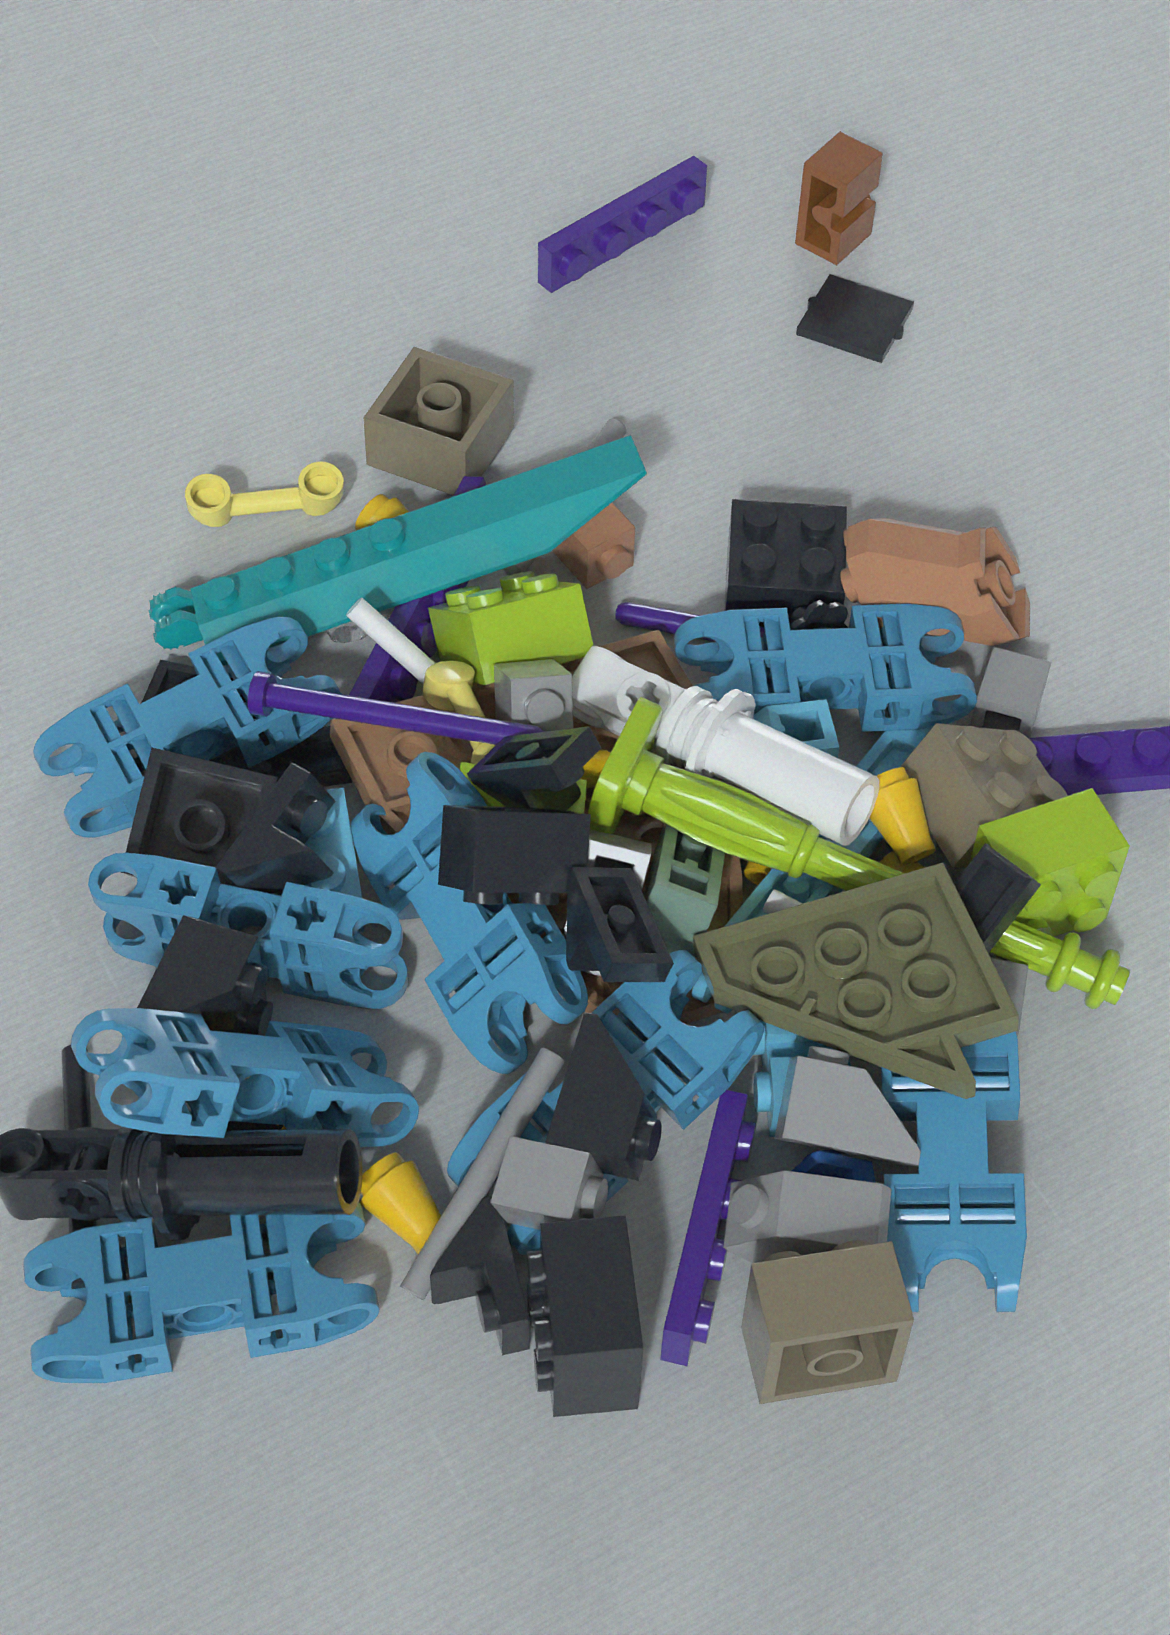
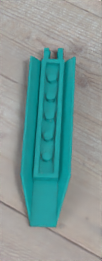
(406, 553)

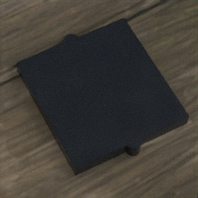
(855, 318)

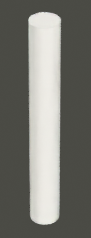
(390, 638)

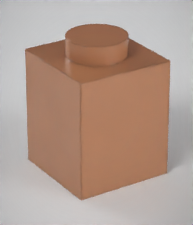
(599, 548)

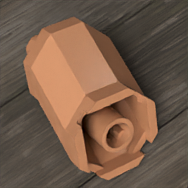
(938, 568)

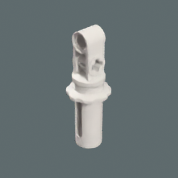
(728, 744)

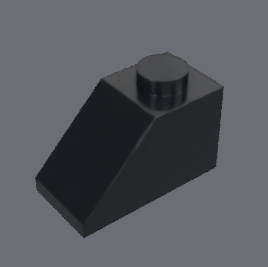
(604, 1106)

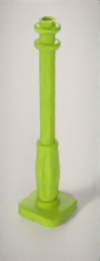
(770, 837)

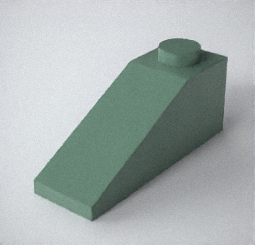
(683, 888)

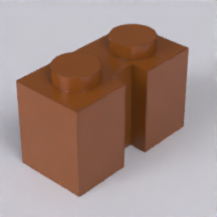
(835, 198)

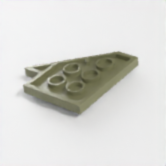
(870, 973)

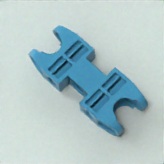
(844, 665)
(190, 719)
(291, 937)
(487, 950)
(702, 1057)
(196, 1084)
(954, 1201)
(193, 1292)

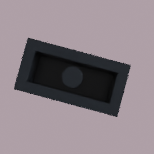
(511, 852)

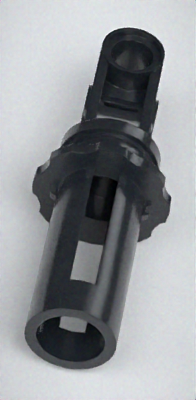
(178, 1176)

